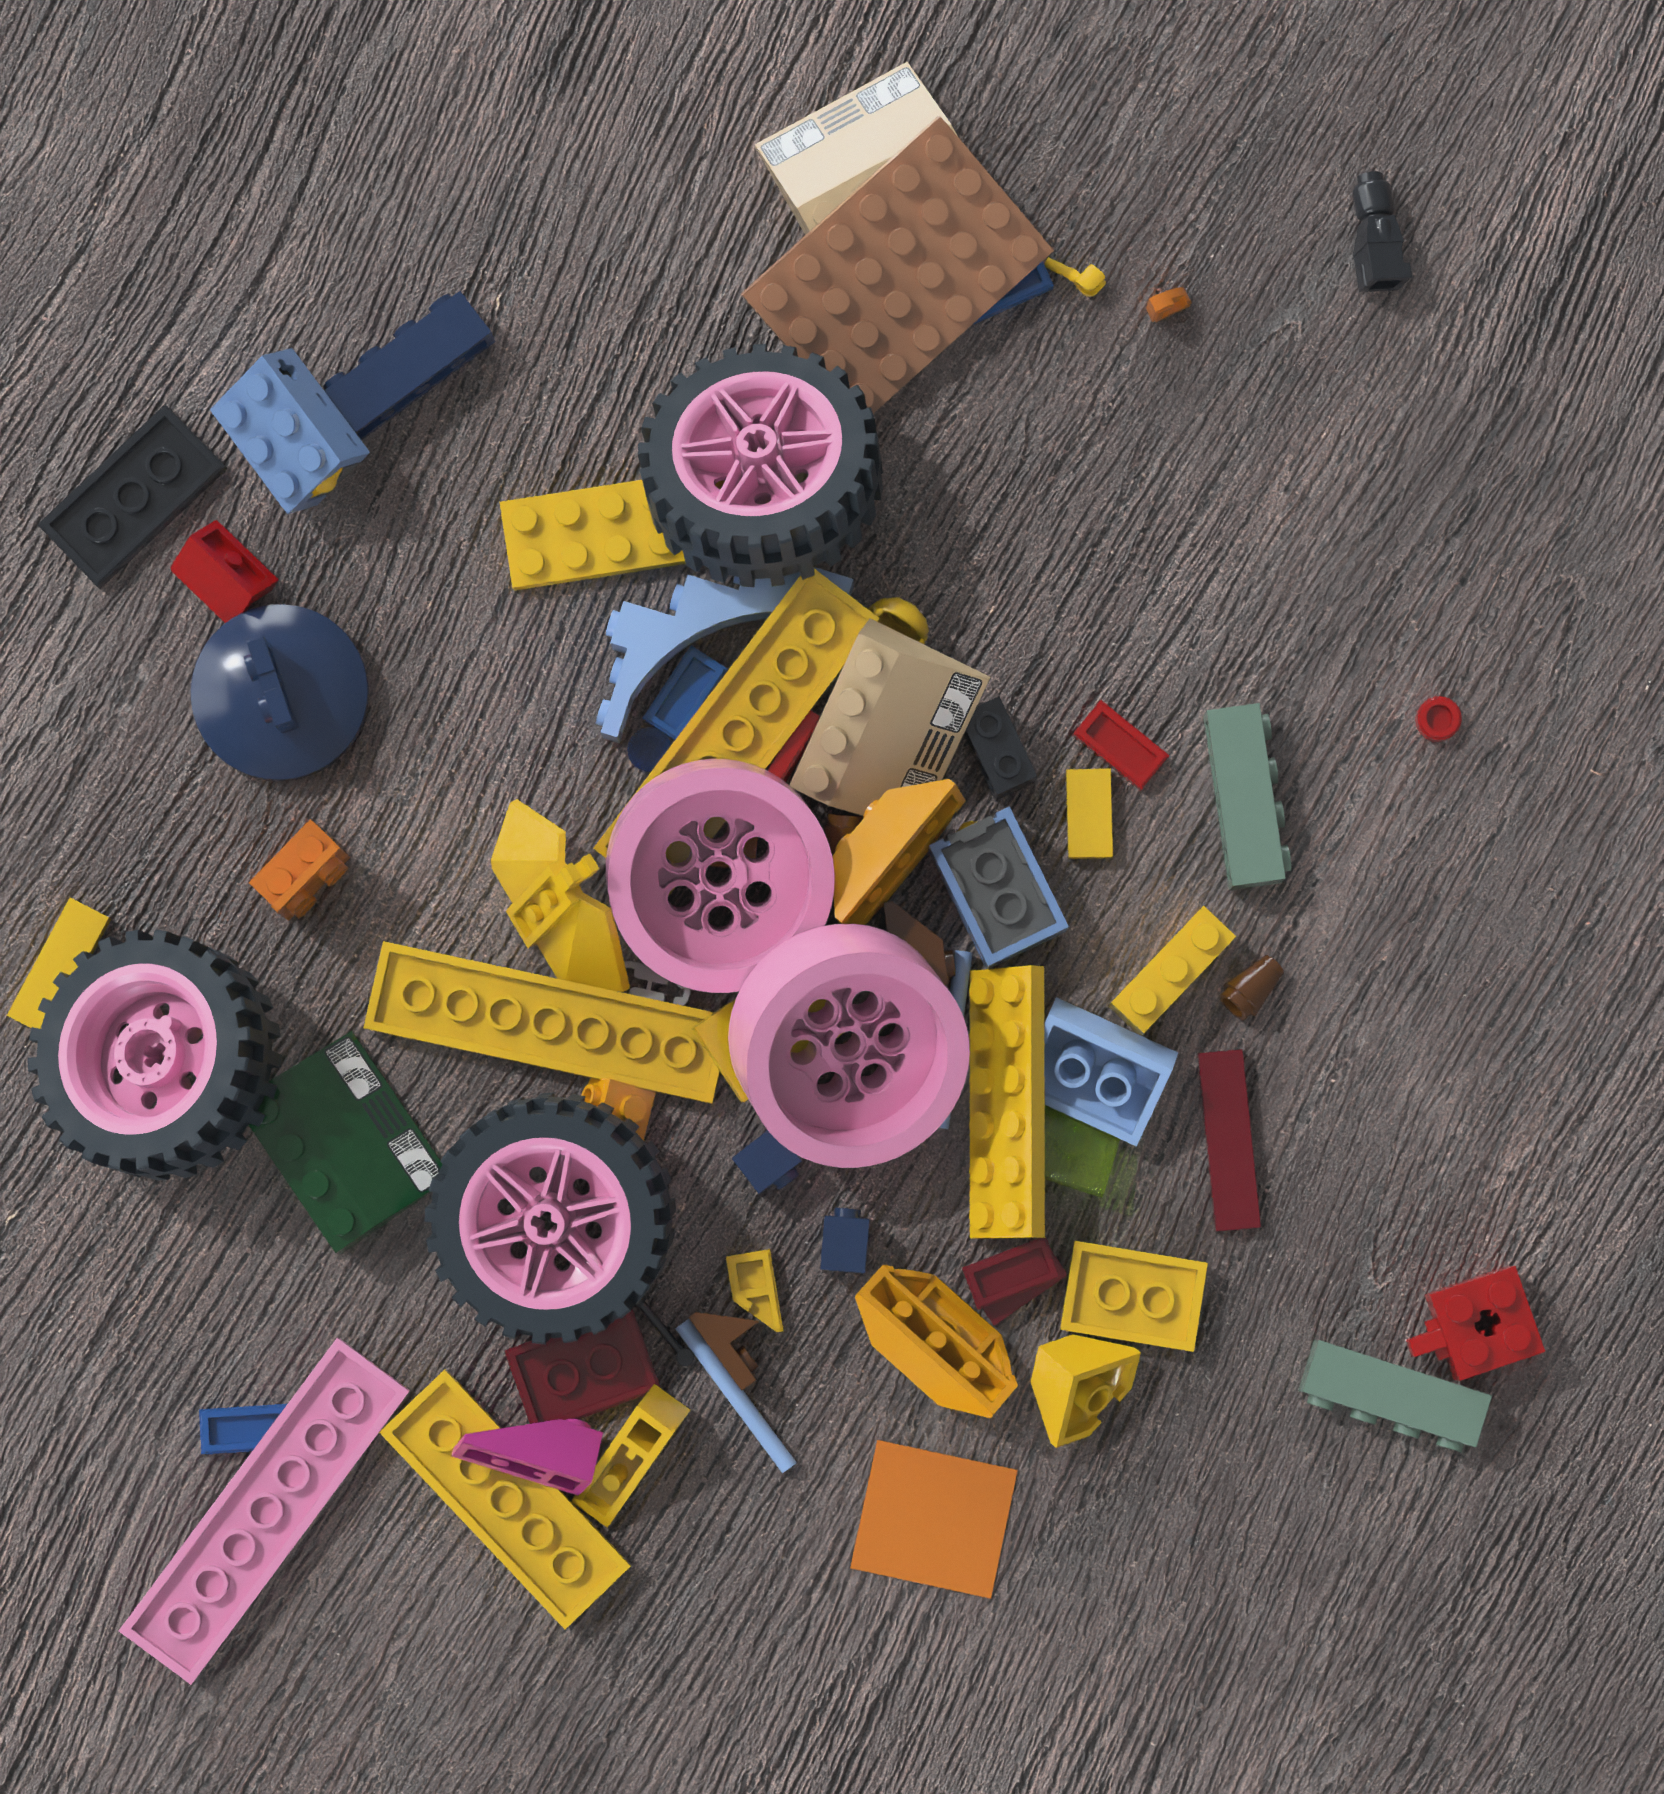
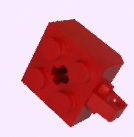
(1453, 1330)

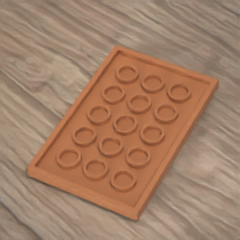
(900, 266)

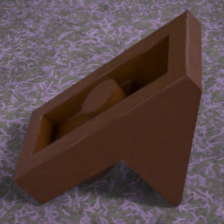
(719, 1334)

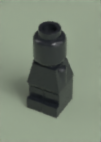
(1378, 237)

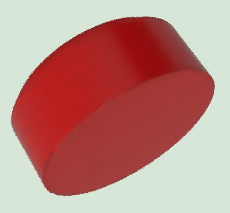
(1438, 719)

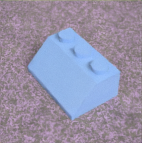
(1102, 1071)

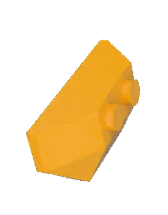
(889, 846)
(936, 1340)

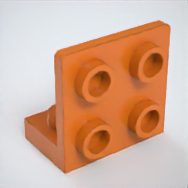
(300, 871)

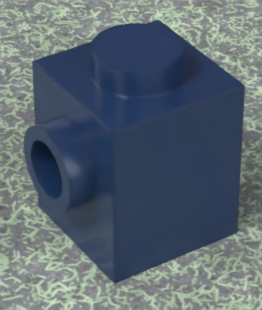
(767, 1163)

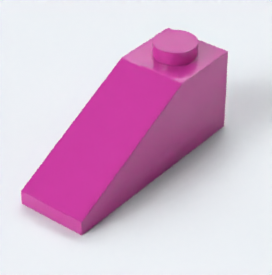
(547, 1452)

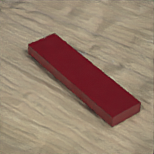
(1228, 1140)

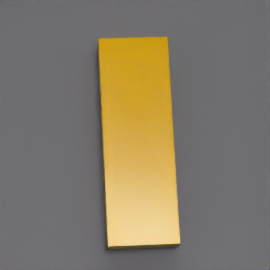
(75, 931)

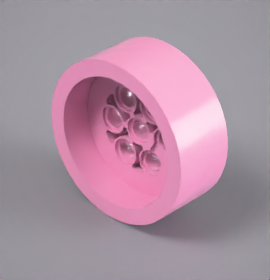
(674, 808)
(853, 1116)

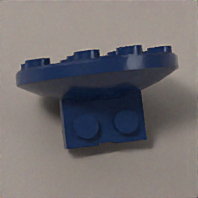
(279, 692)

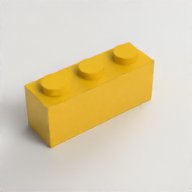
(1172, 971)

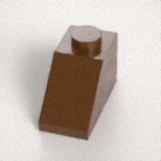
(921, 938)

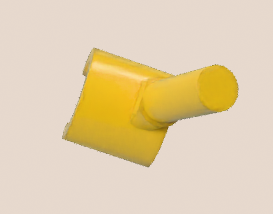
(1087, 282)

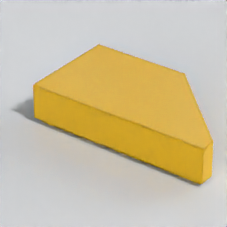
(755, 1286)

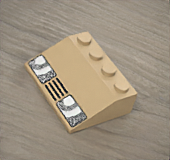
(846, 142)
(888, 720)

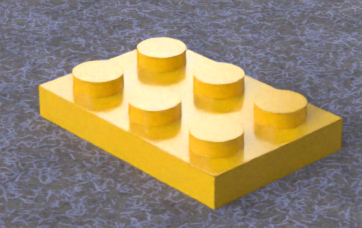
(1133, 1296)

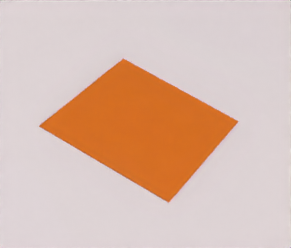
(934, 1519)

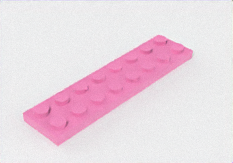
(264, 1510)

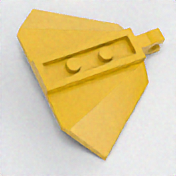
(549, 905)

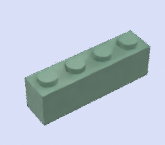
(1245, 796)
(1395, 1394)

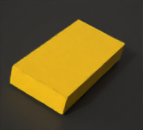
(1089, 813)

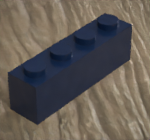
(409, 364)

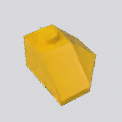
(1077, 1380)

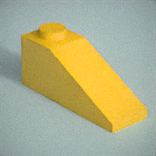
(631, 1454)

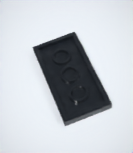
(132, 496)

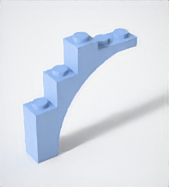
(655, 637)

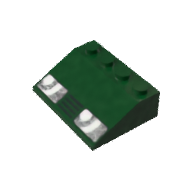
(345, 1143)

